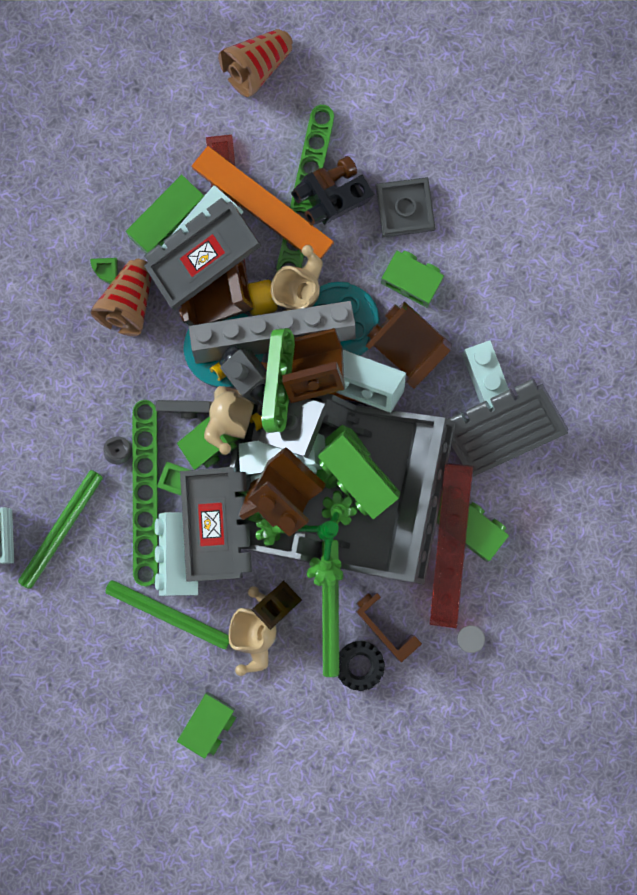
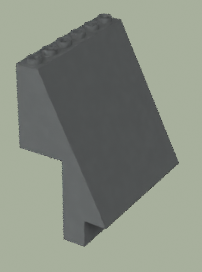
(400, 539)

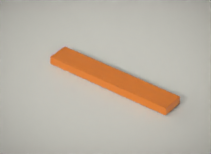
(260, 202)

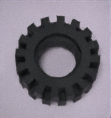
(372, 677)

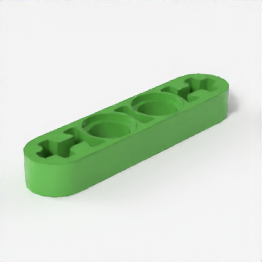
(275, 396)

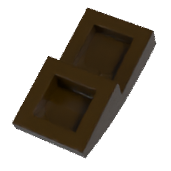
(276, 605)

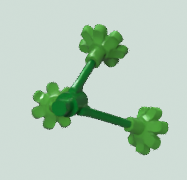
(326, 568)

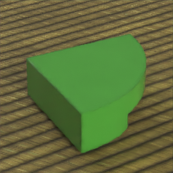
(105, 268)

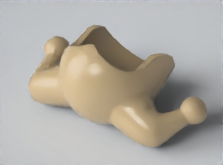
(297, 286)
(228, 416)
(251, 636)

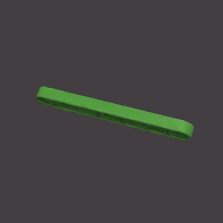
(308, 155)
(139, 480)

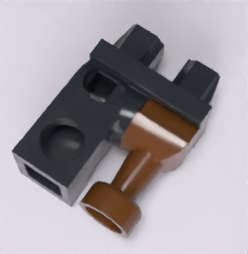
(327, 198)

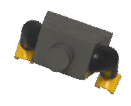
(246, 375)

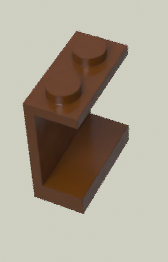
(219, 300)
(409, 342)
(315, 367)
(285, 491)
(405, 648)

